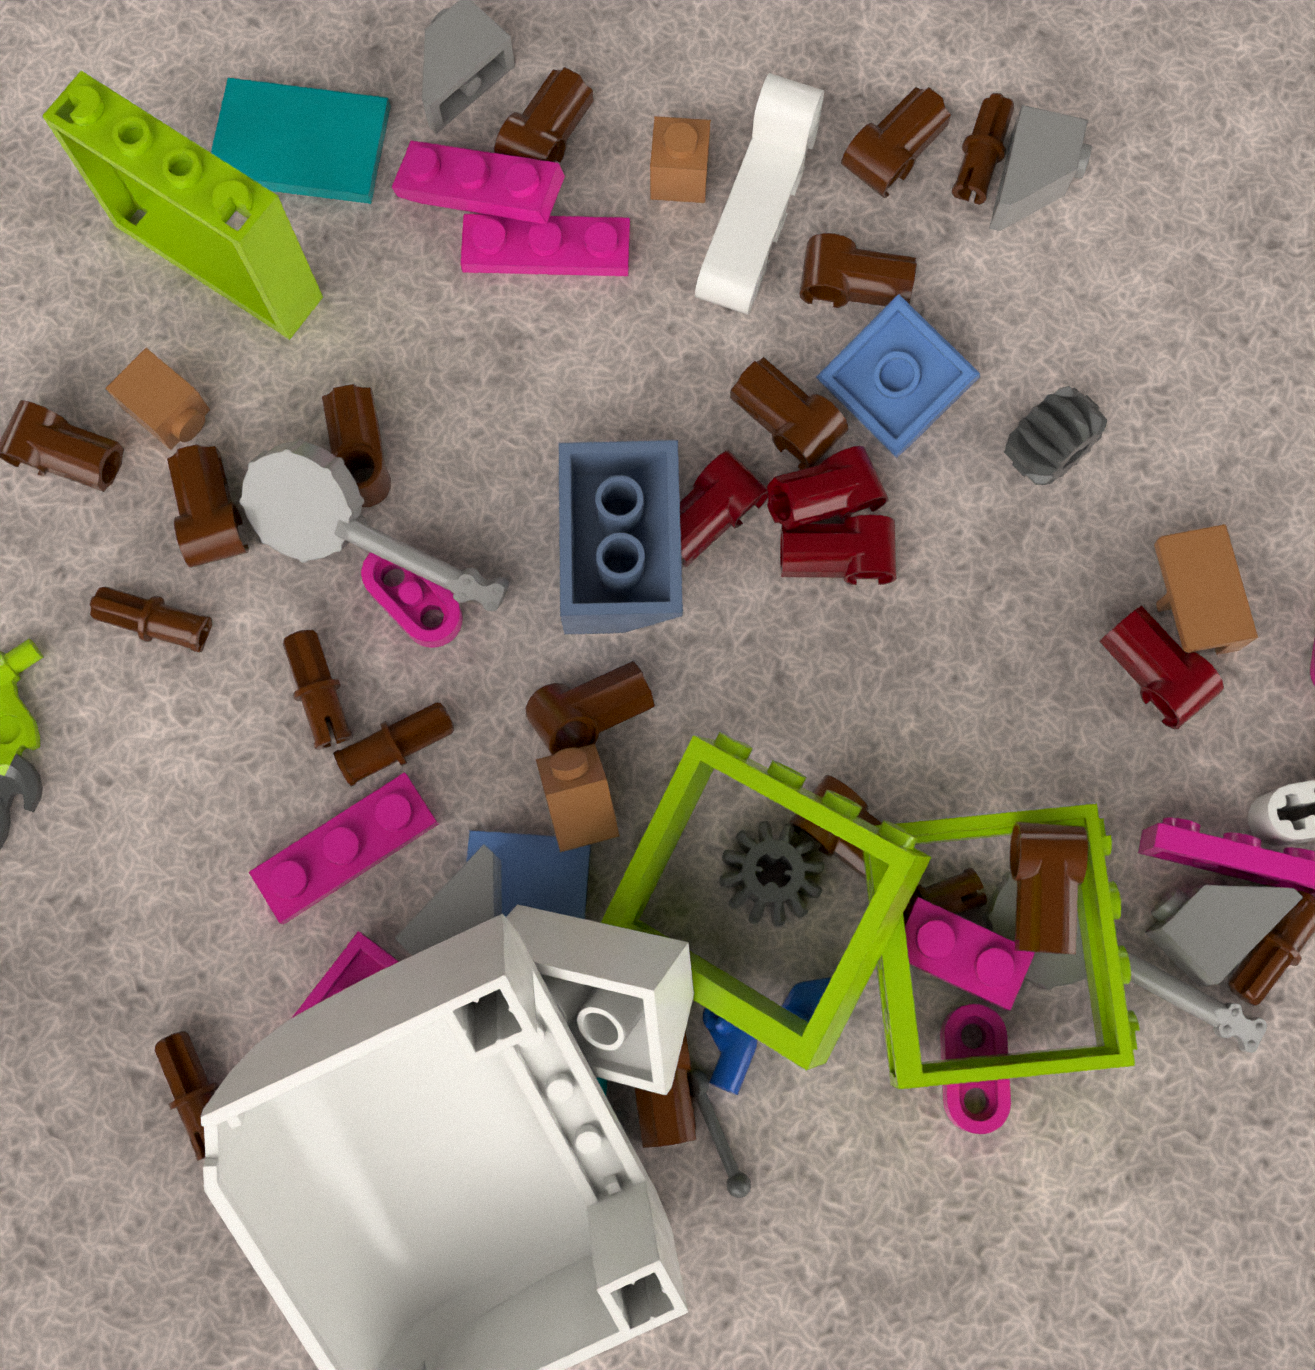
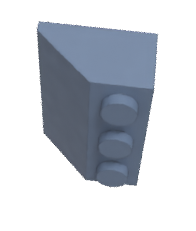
(619, 535)

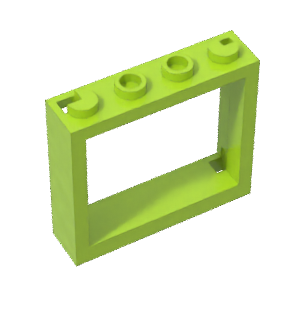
(187, 199)
(1105, 965)
(716, 990)

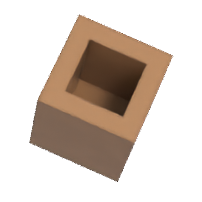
(679, 159)
(159, 399)
(577, 797)

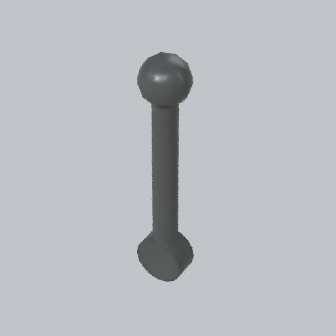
(738, 1183)

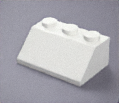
(617, 991)

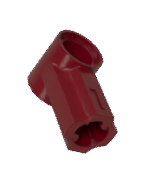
(834, 488)
(716, 503)
(851, 550)
(1167, 675)

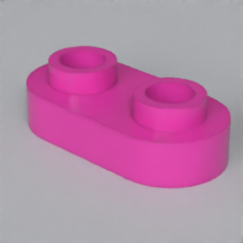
(411, 601)
(995, 1091)

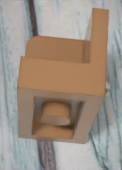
(1205, 590)

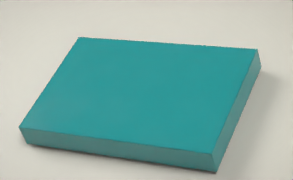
(303, 138)

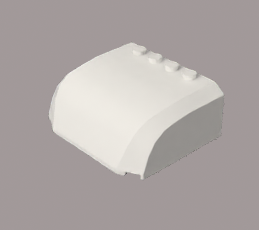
(440, 1174)

